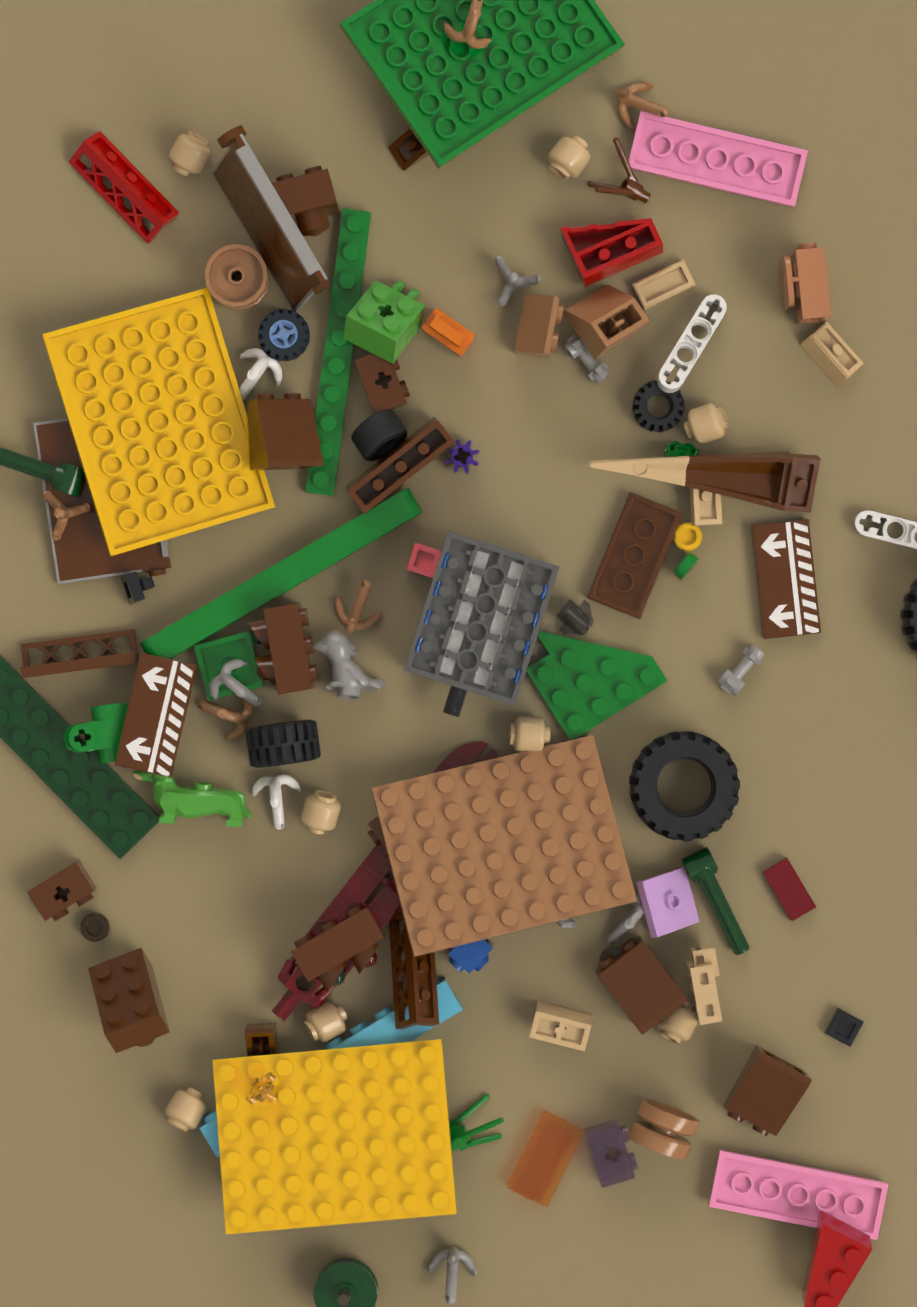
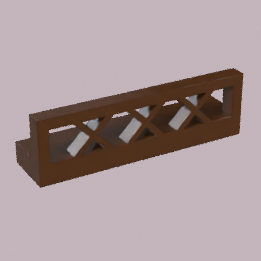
(79, 664)
(421, 981)

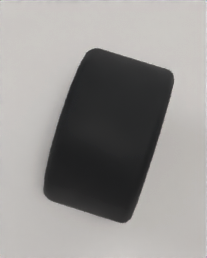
(379, 435)

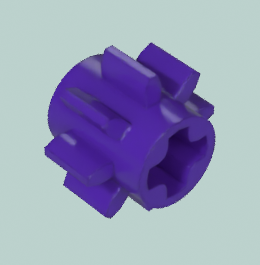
(466, 449)

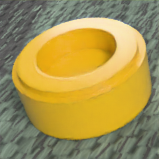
(687, 537)

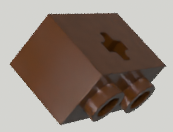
(382, 399)
(46, 897)

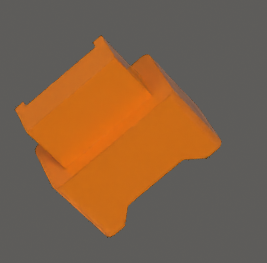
(448, 332)

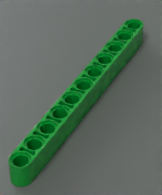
(283, 576)

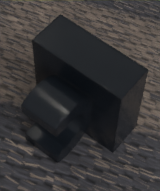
(135, 587)

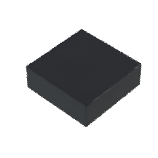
(844, 1027)

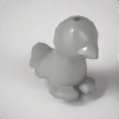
(346, 675)

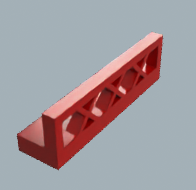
(126, 182)

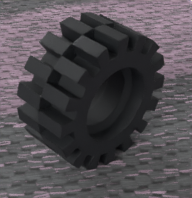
(652, 423)

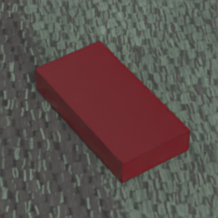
(789, 889)

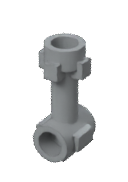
(575, 348)
(731, 681)

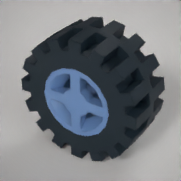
(281, 325)

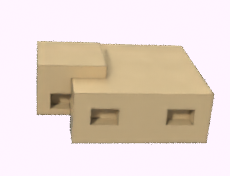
(703, 986)

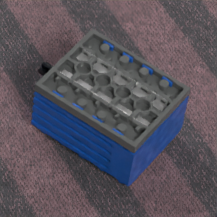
(480, 620)

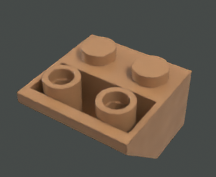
(606, 319)
(537, 325)

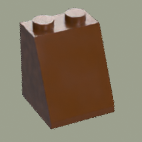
(282, 433)
(640, 984)
(766, 1092)

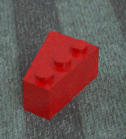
(611, 248)
(834, 1261)

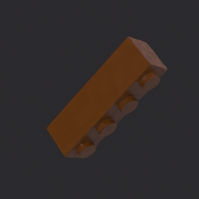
(399, 464)

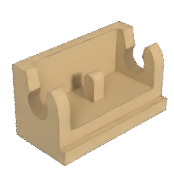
(561, 1026)

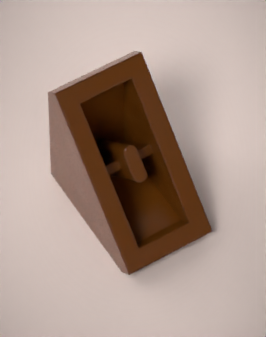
(407, 150)
(261, 1039)

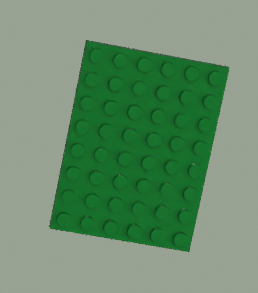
(463, 93)

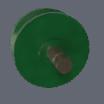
(346, 1284)

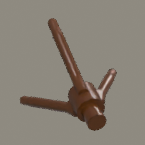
(630, 185)

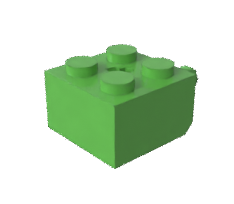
(385, 320)

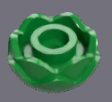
(676, 449)

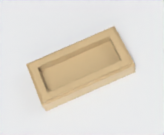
(663, 284)

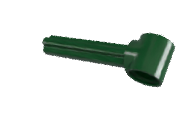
(64, 477)
(701, 869)

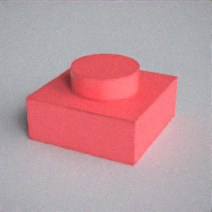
(424, 560)

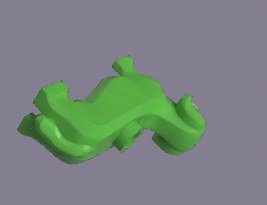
(195, 801)

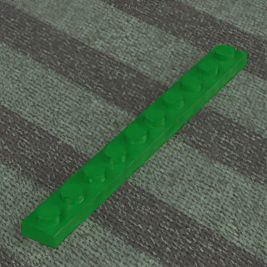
(338, 351)

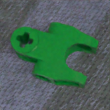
(100, 734)

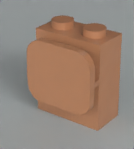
(806, 284)

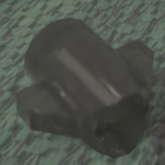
(575, 618)

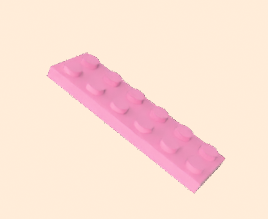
(717, 159)
(795, 1192)

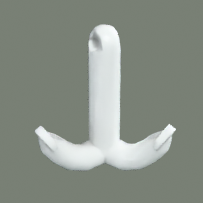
(258, 369)
(276, 795)

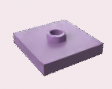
(668, 902)

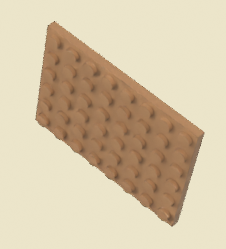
(503, 845)

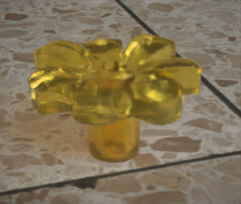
(262, 1089)

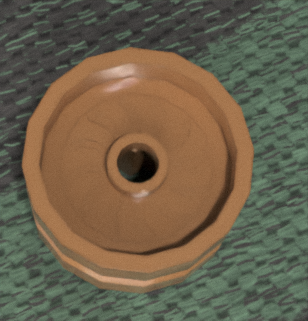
(247, 291)
(663, 1129)

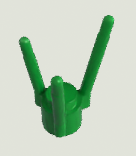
(462, 1137)

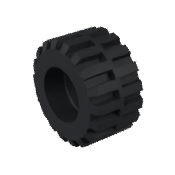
(283, 743)

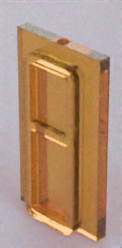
(545, 1158)

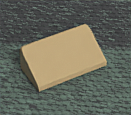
(832, 354)

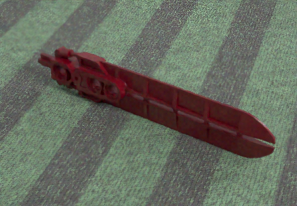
(355, 892)

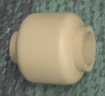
(189, 153)
(569, 157)
(706, 423)
(528, 734)
(321, 811)
(325, 1022)
(679, 1024)
(186, 1109)

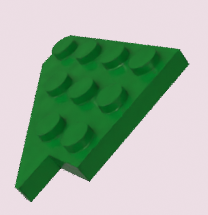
(590, 681)

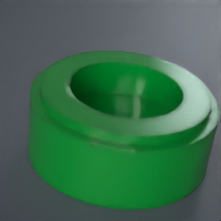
(685, 566)

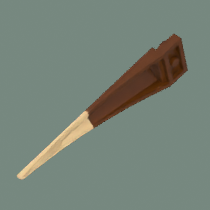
(766, 479)

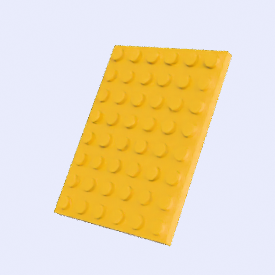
(157, 421)
(341, 1144)

